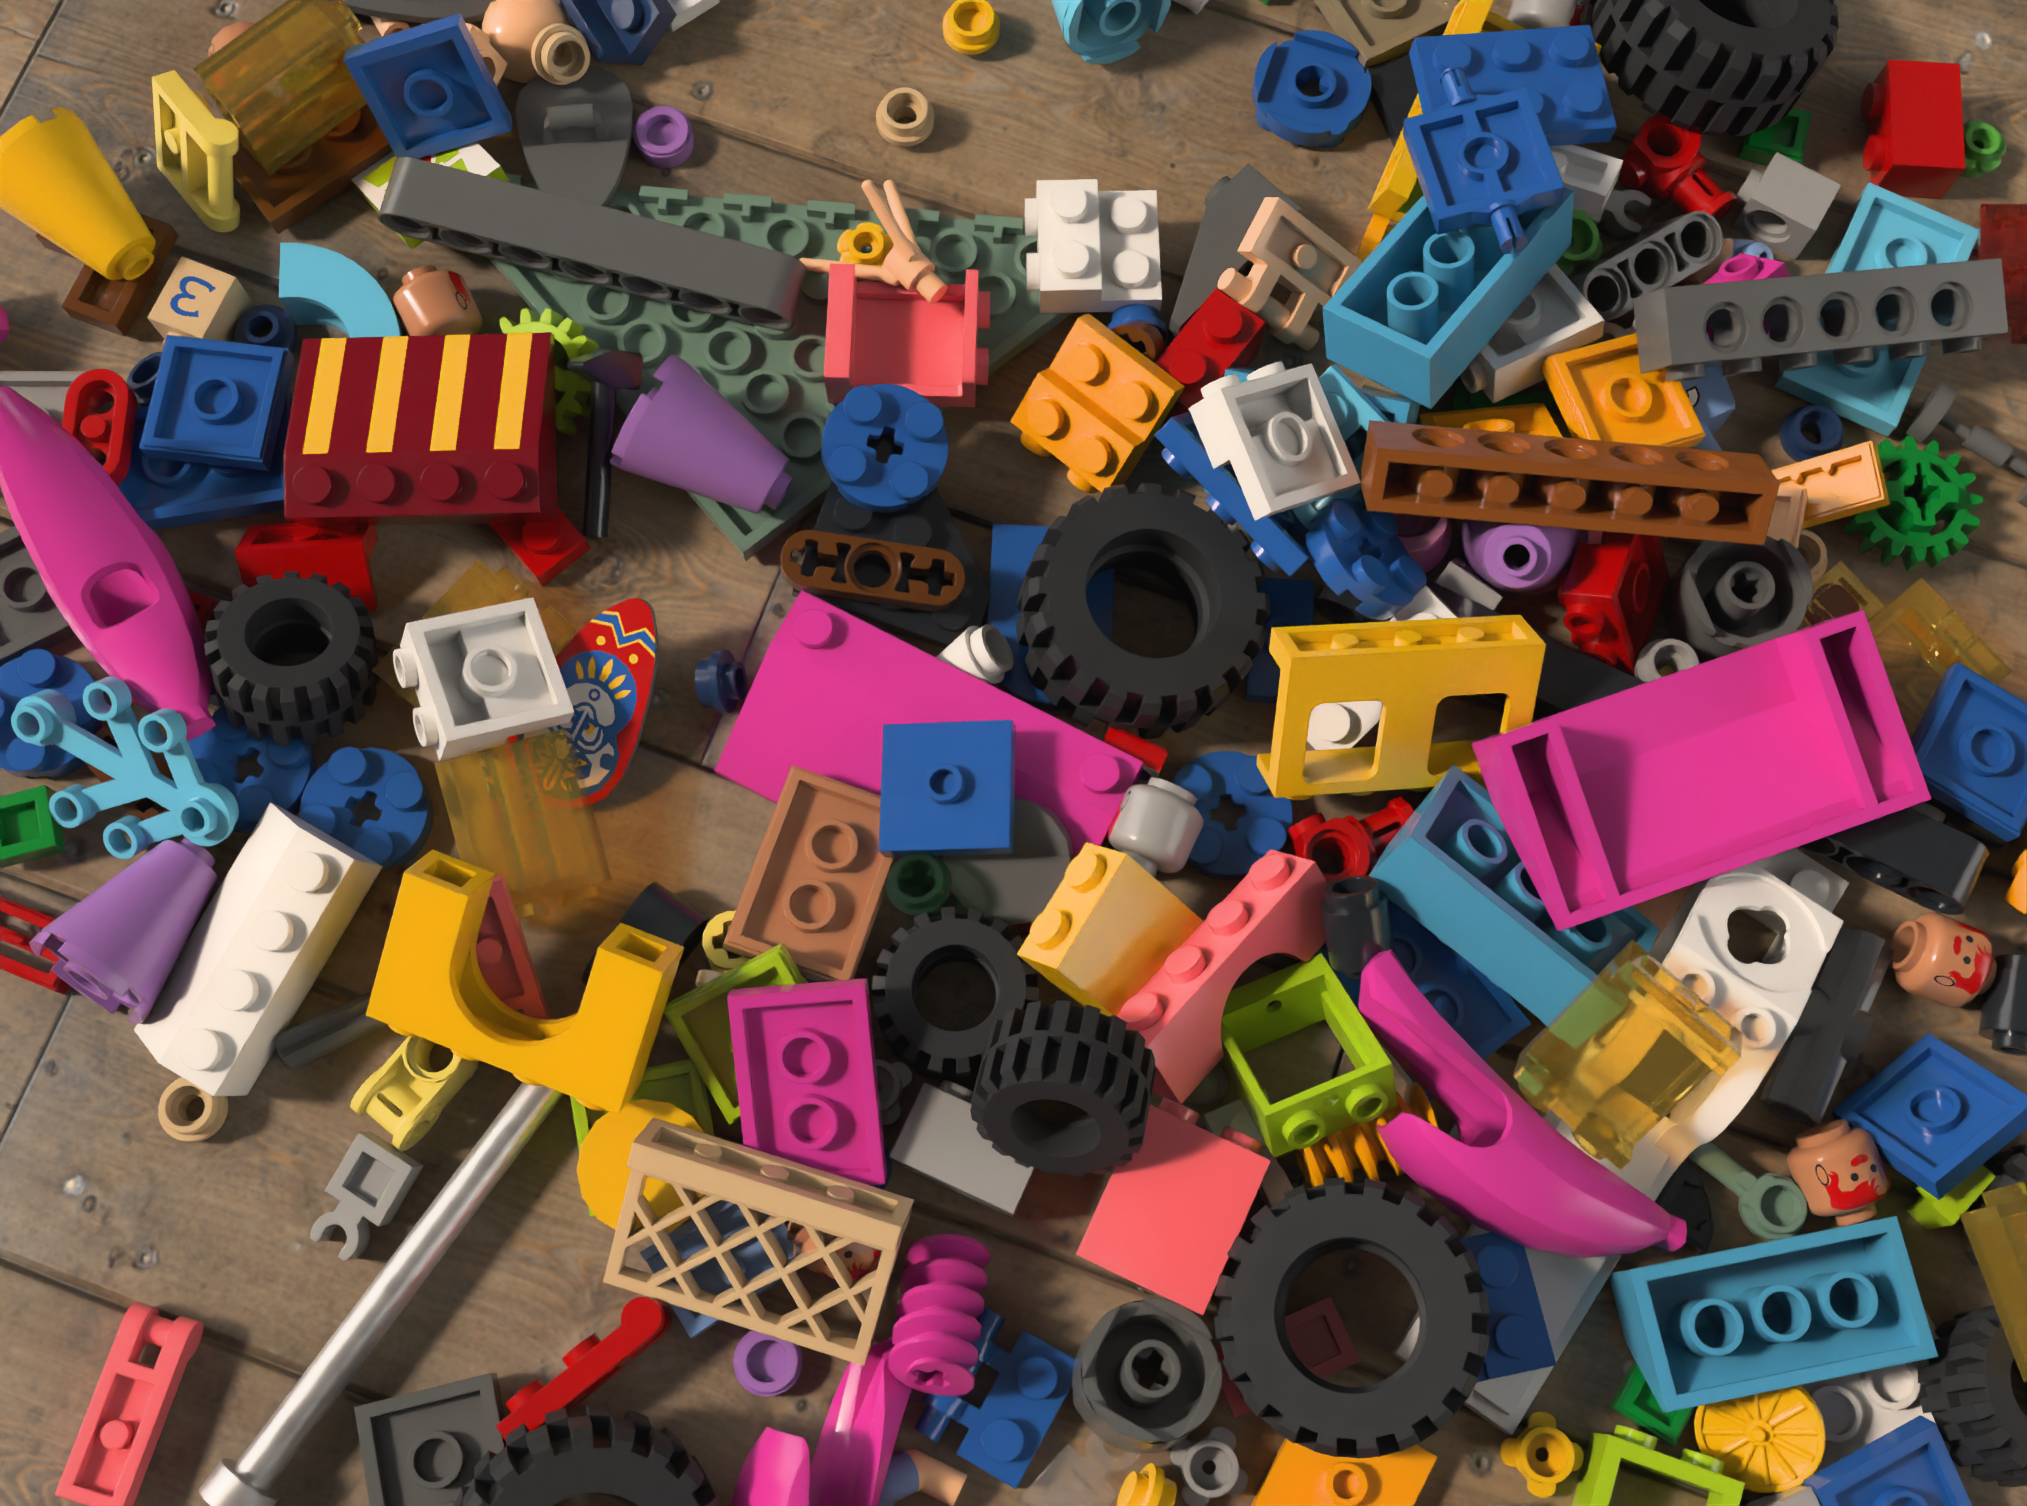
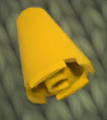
(71, 196)

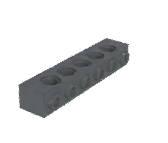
(1963, 297)

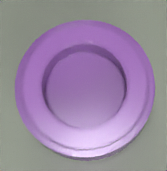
(663, 137)
(767, 1364)

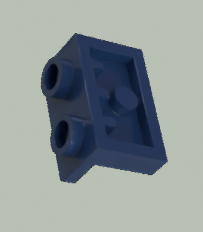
(621, 28)

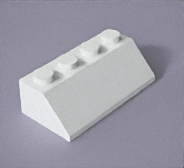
(256, 953)

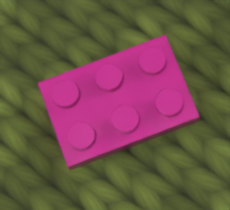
(810, 1076)

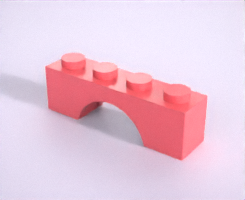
(1184, 1002)

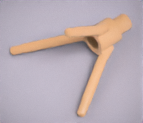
(905, 261)

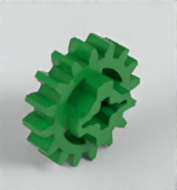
(1920, 494)

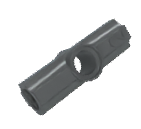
(1829, 1029)

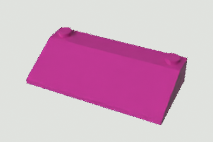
(839, 679)
(1703, 770)

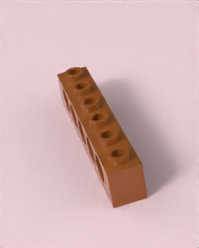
(1567, 482)

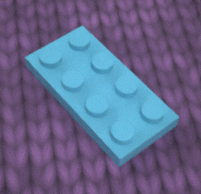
(1880, 234)

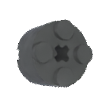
(1737, 596)
(1184, 1375)

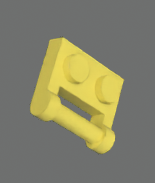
(196, 151)

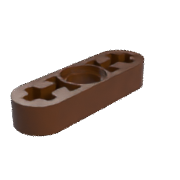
(917, 591)

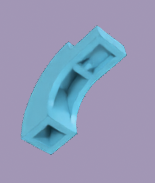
(333, 292)

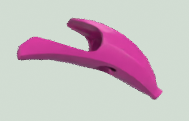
(103, 565)
(1510, 1164)
(850, 1452)

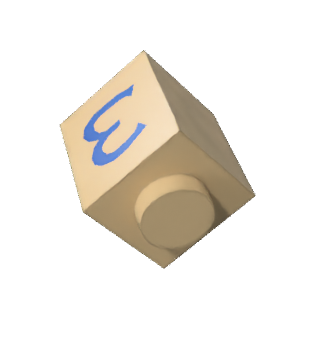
(200, 303)

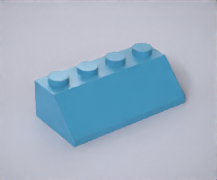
(1470, 889)
(1773, 1314)

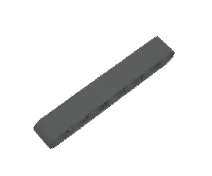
(592, 243)

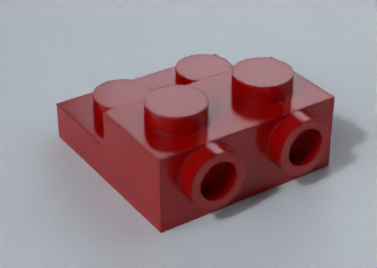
(1614, 596)

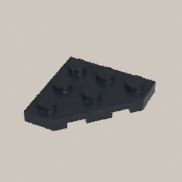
(920, 524)

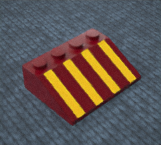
(423, 431)

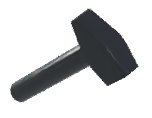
(606, 373)

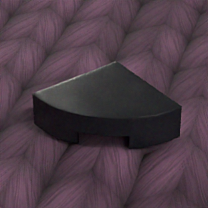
(1687, 1199)

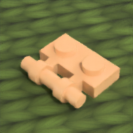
(1300, 258)

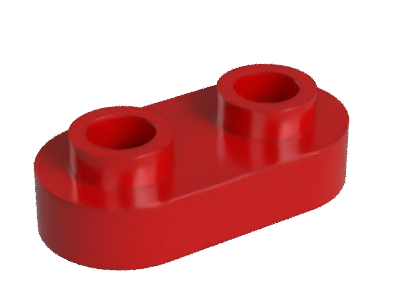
(104, 434)

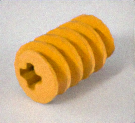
(1360, 1144)

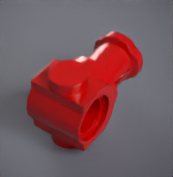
(1677, 173)
(1350, 839)

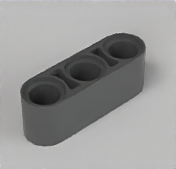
(1658, 261)

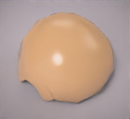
(513, 28)

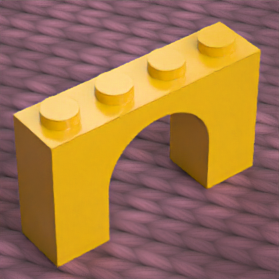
(436, 991)

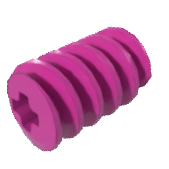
(939, 1314)

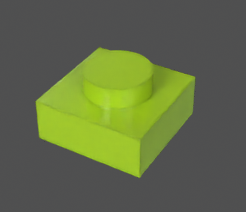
(1945, 1212)

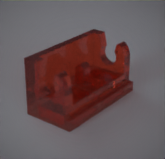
(2004, 236)

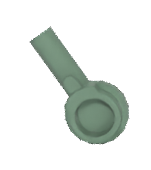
(1767, 1203)

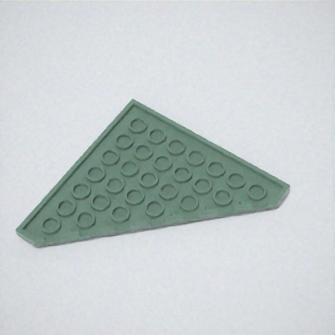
(773, 373)

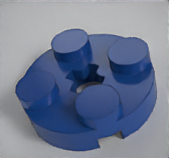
(1303, 118)
(867, 415)
(1364, 555)
(26, 676)
(284, 774)
(400, 793)
(1266, 820)

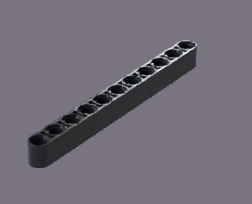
(1897, 851)

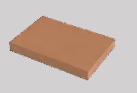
(815, 878)

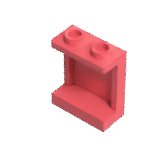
(901, 339)
(1176, 1206)

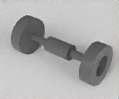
(1976, 439)

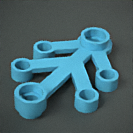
(51, 718)

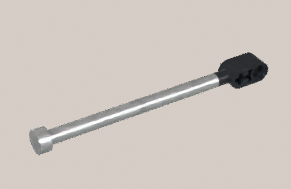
(252, 1477)

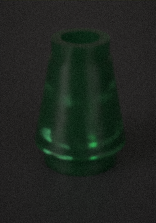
(919, 885)

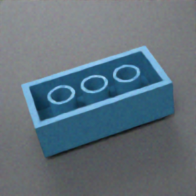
(1435, 300)

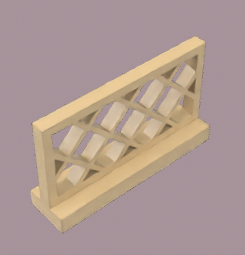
(757, 1185)

